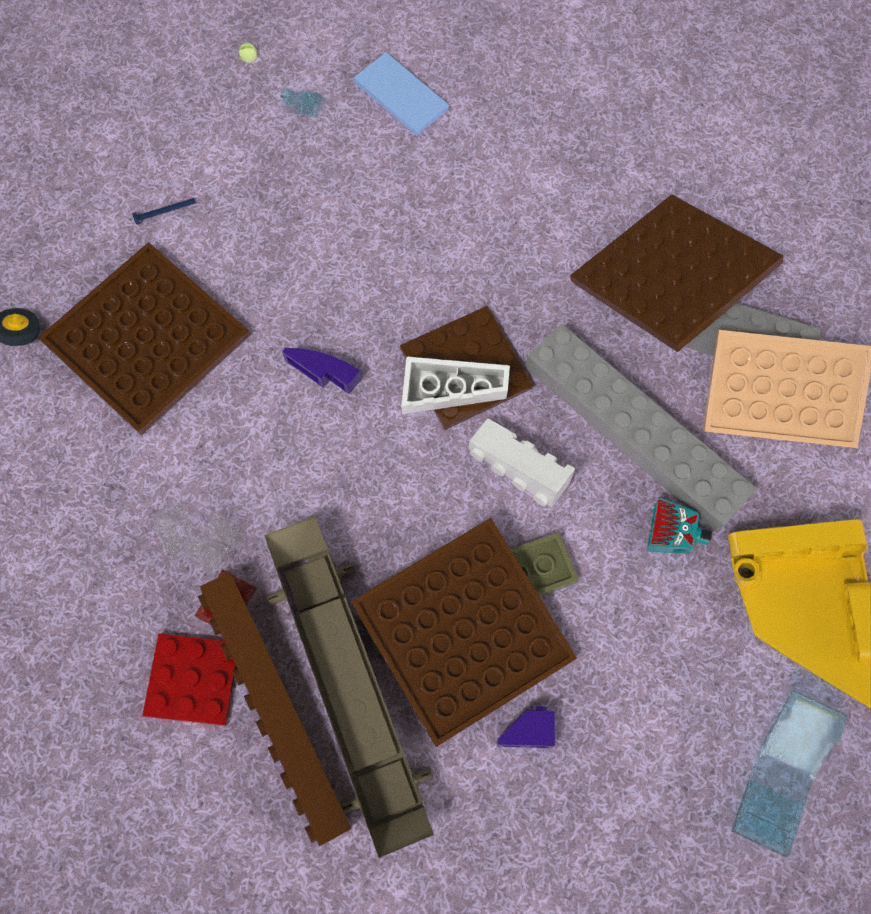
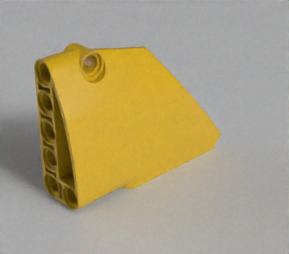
(811, 598)

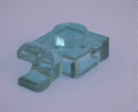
(304, 103)

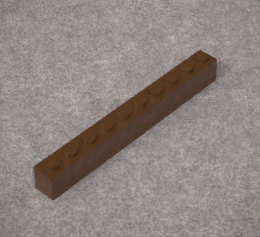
(276, 712)

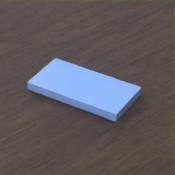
(401, 93)

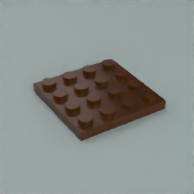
(475, 340)

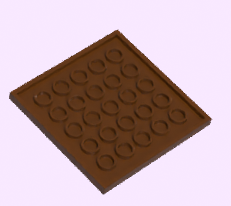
(676, 271)
(144, 337)
(463, 631)

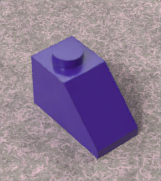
(531, 730)

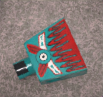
(675, 529)

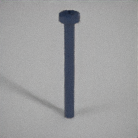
(137, 218)

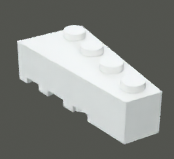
(521, 463)

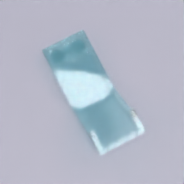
(785, 772)

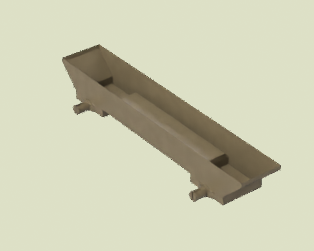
(355, 706)

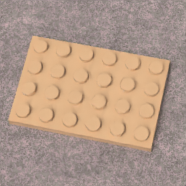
(787, 388)

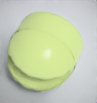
(247, 52)

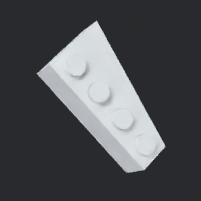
(448, 383)

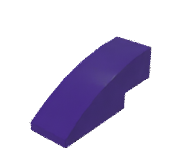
(323, 368)

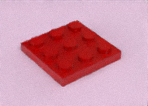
(189, 681)

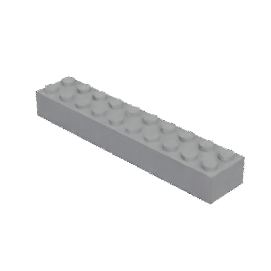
(639, 428)

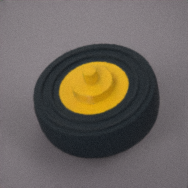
(18, 327)

